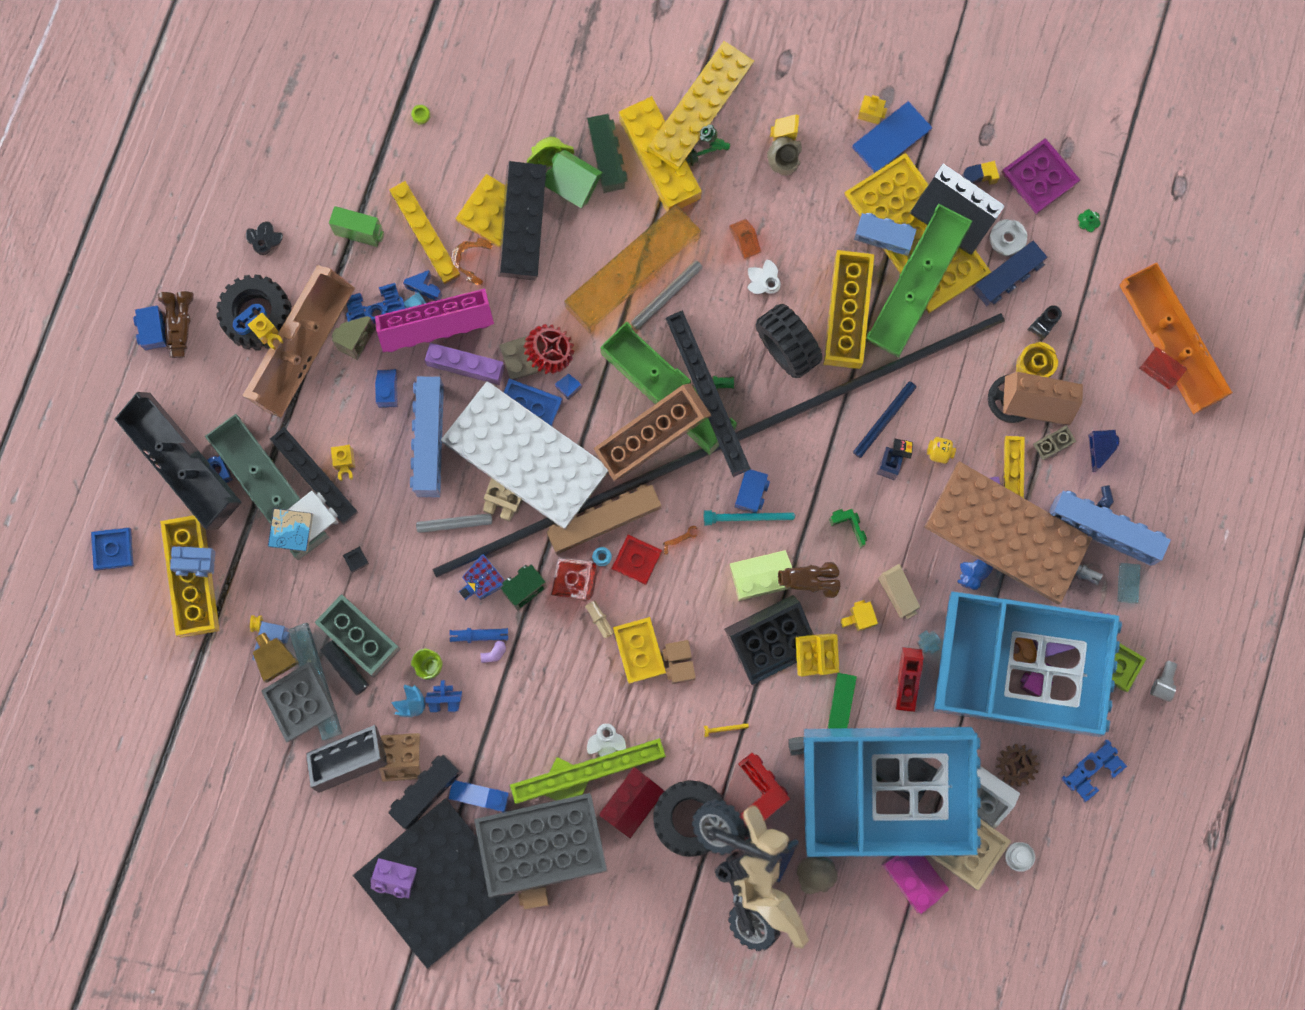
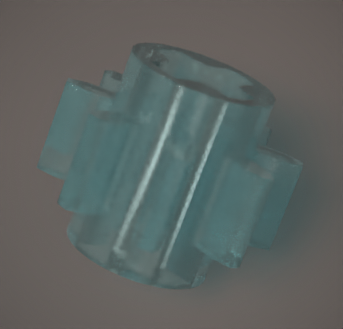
(929, 642)

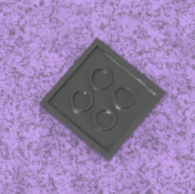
(299, 702)

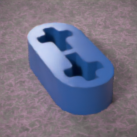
(245, 316)

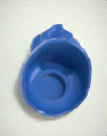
(974, 573)

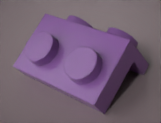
(393, 878)

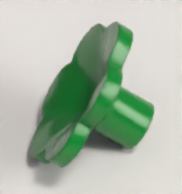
(1086, 222)

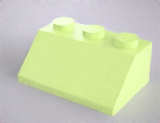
(759, 575)

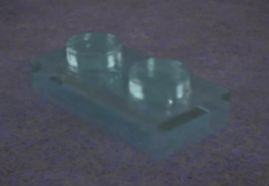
(1128, 583)

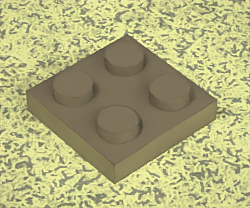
(516, 360)

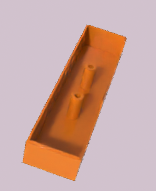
(1176, 336)

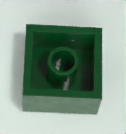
(523, 586)

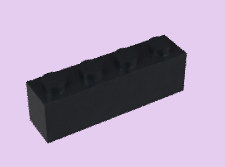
(425, 791)

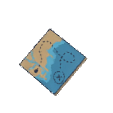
(290, 530)

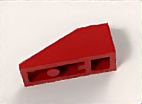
(909, 679)

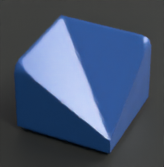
(568, 386)

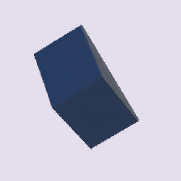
(889, 465)

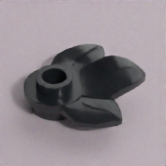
(263, 235)

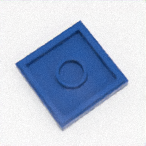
(112, 549)

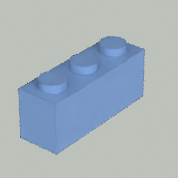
(885, 234)

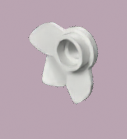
(761, 278)
(605, 745)

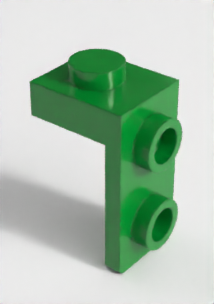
(841, 516)

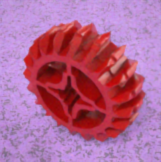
(544, 338)

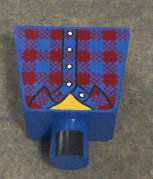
(481, 579)

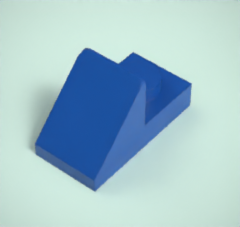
(419, 284)

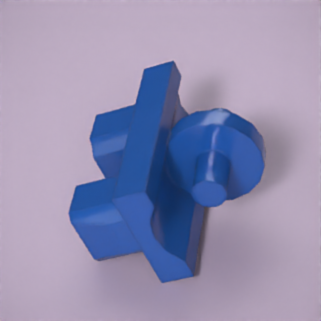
(440, 696)

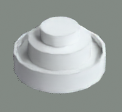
(1020, 856)

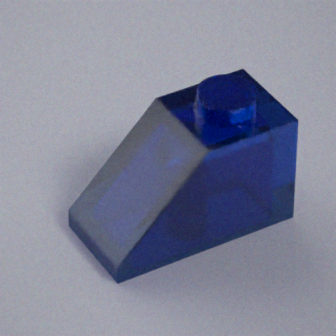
(1102, 446)

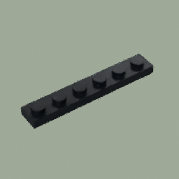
(313, 475)

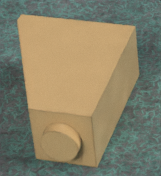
(899, 592)

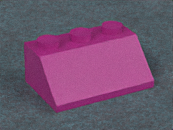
(916, 880)

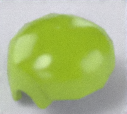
(427, 663)

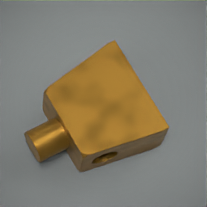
(272, 658)

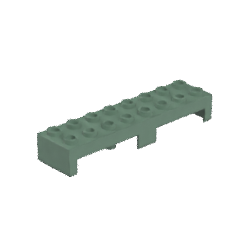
(256, 472)

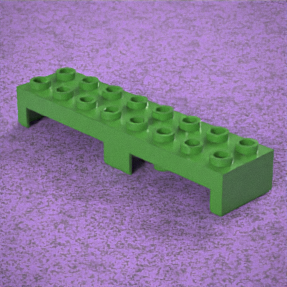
(919, 280)
(653, 376)

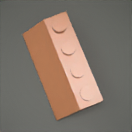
(1042, 398)

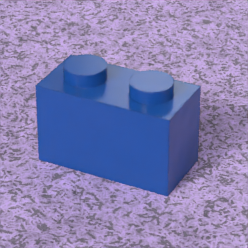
(150, 328)
(751, 491)

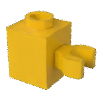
(872, 109)
(265, 330)
(343, 460)
(862, 616)

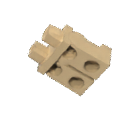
(500, 496)

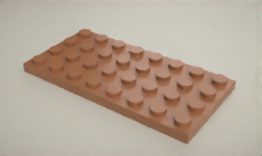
(1008, 532)

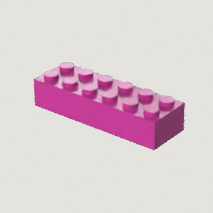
(434, 320)

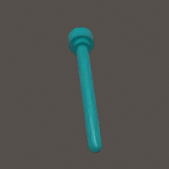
(711, 517)

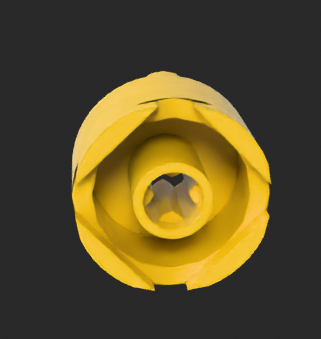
(1041, 353)

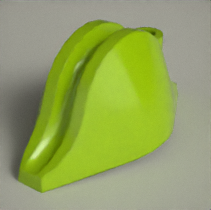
(546, 150)

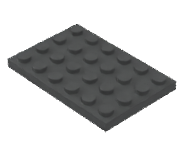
(540, 845)

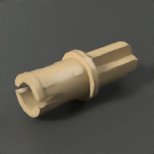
(599, 619)

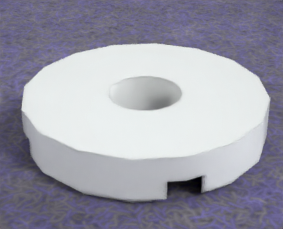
(1004, 247)

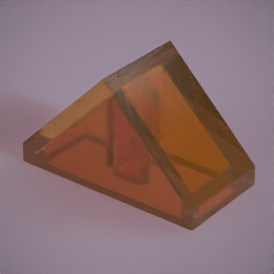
(745, 238)

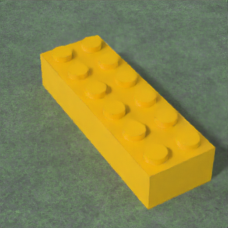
(673, 186)
(848, 309)
(190, 595)

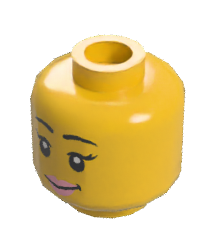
(941, 450)

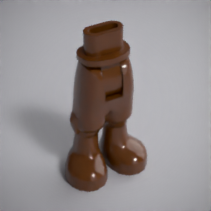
(176, 326)
(807, 579)

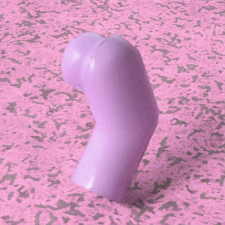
(496, 653)

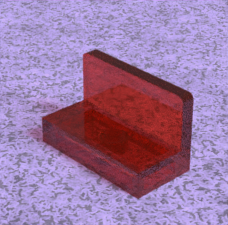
(1163, 368)

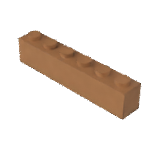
(604, 519)

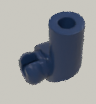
(1107, 499)

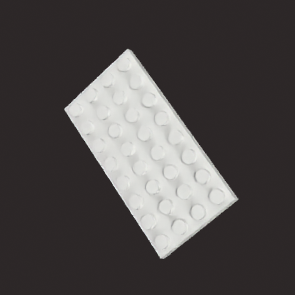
(525, 455)

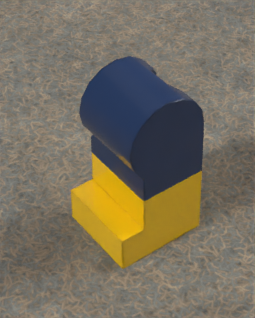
(982, 172)

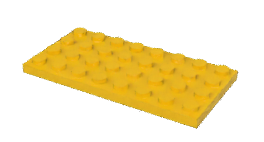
(892, 195)

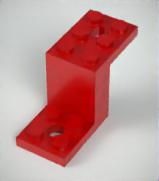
(772, 795)

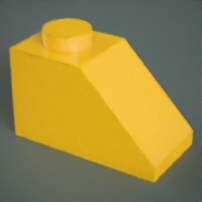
(785, 127)

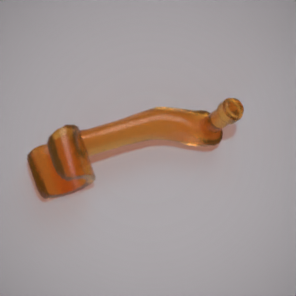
(679, 539)

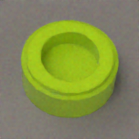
(420, 114)

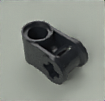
(1043, 325)

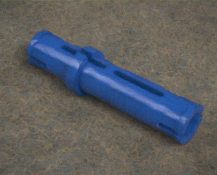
(478, 635)

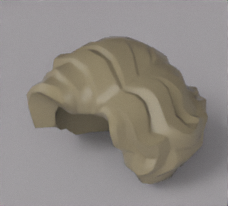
(784, 155)
(816, 874)

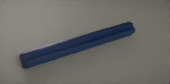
(885, 418)

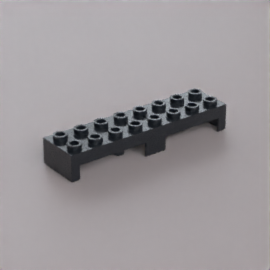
(179, 460)

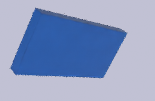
(892, 137)

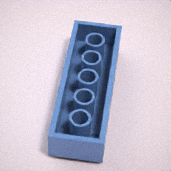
(428, 436)
(1110, 528)

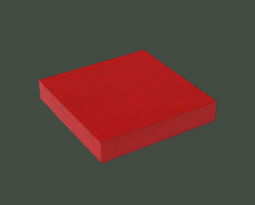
(636, 559)

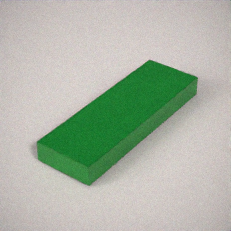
(842, 701)

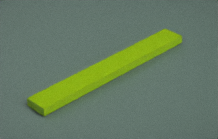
(587, 771)

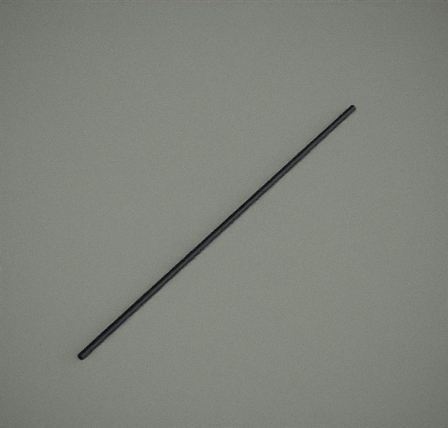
(742, 434)

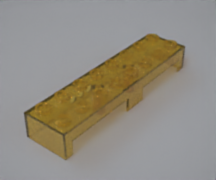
(632, 268)

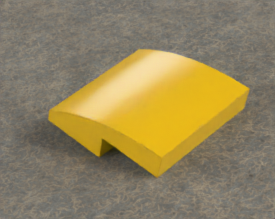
(817, 654)

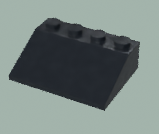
(962, 197)
(768, 638)

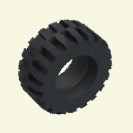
(239, 294)
(789, 340)
(664, 810)

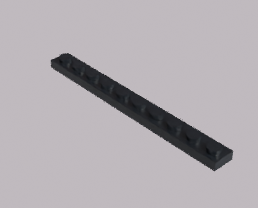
(708, 393)

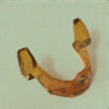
(456, 257)

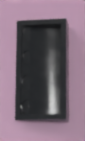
(346, 759)
(918, 771)

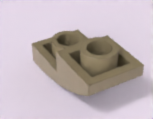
(1054, 442)

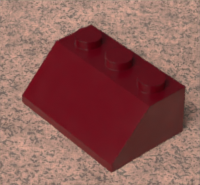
(631, 802)

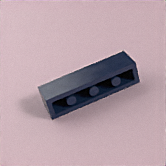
(1010, 273)

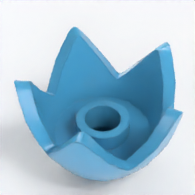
(413, 705)

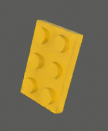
(639, 650)

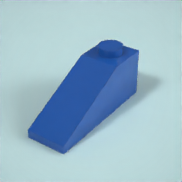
(479, 796)

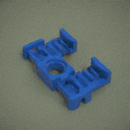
(391, 304)
(1078, 776)

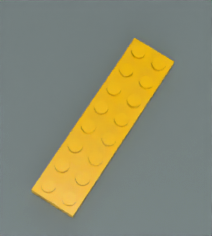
(700, 105)

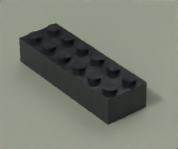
(522, 220)

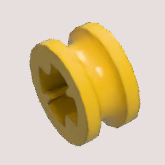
(255, 623)

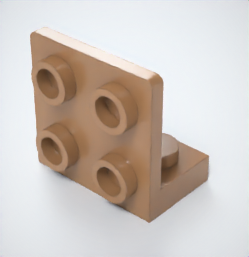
(402, 757)

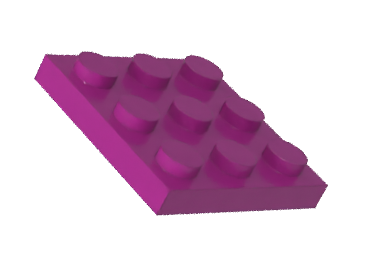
(1040, 176)

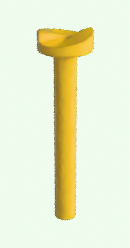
(725, 728)

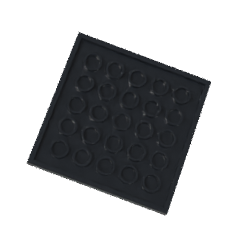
(448, 888)

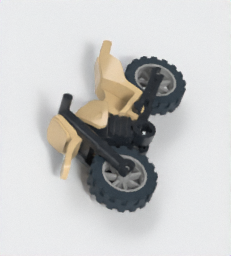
(750, 873)

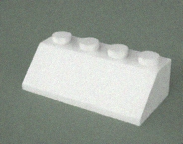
(995, 797)

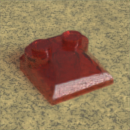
(574, 579)

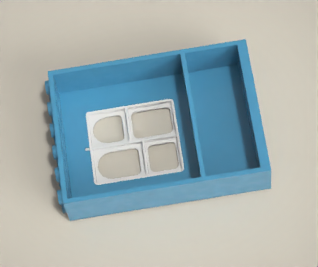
(980, 660)
(844, 786)

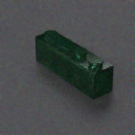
(606, 152)

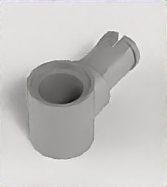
(1164, 686)

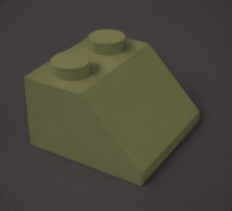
(353, 336)

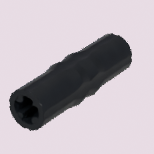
(344, 667)

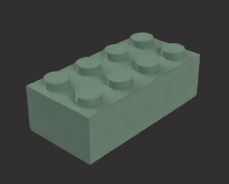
(357, 635)

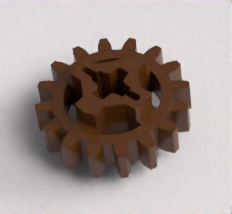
(1009, 762)

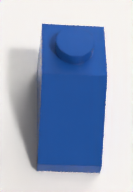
(386, 388)

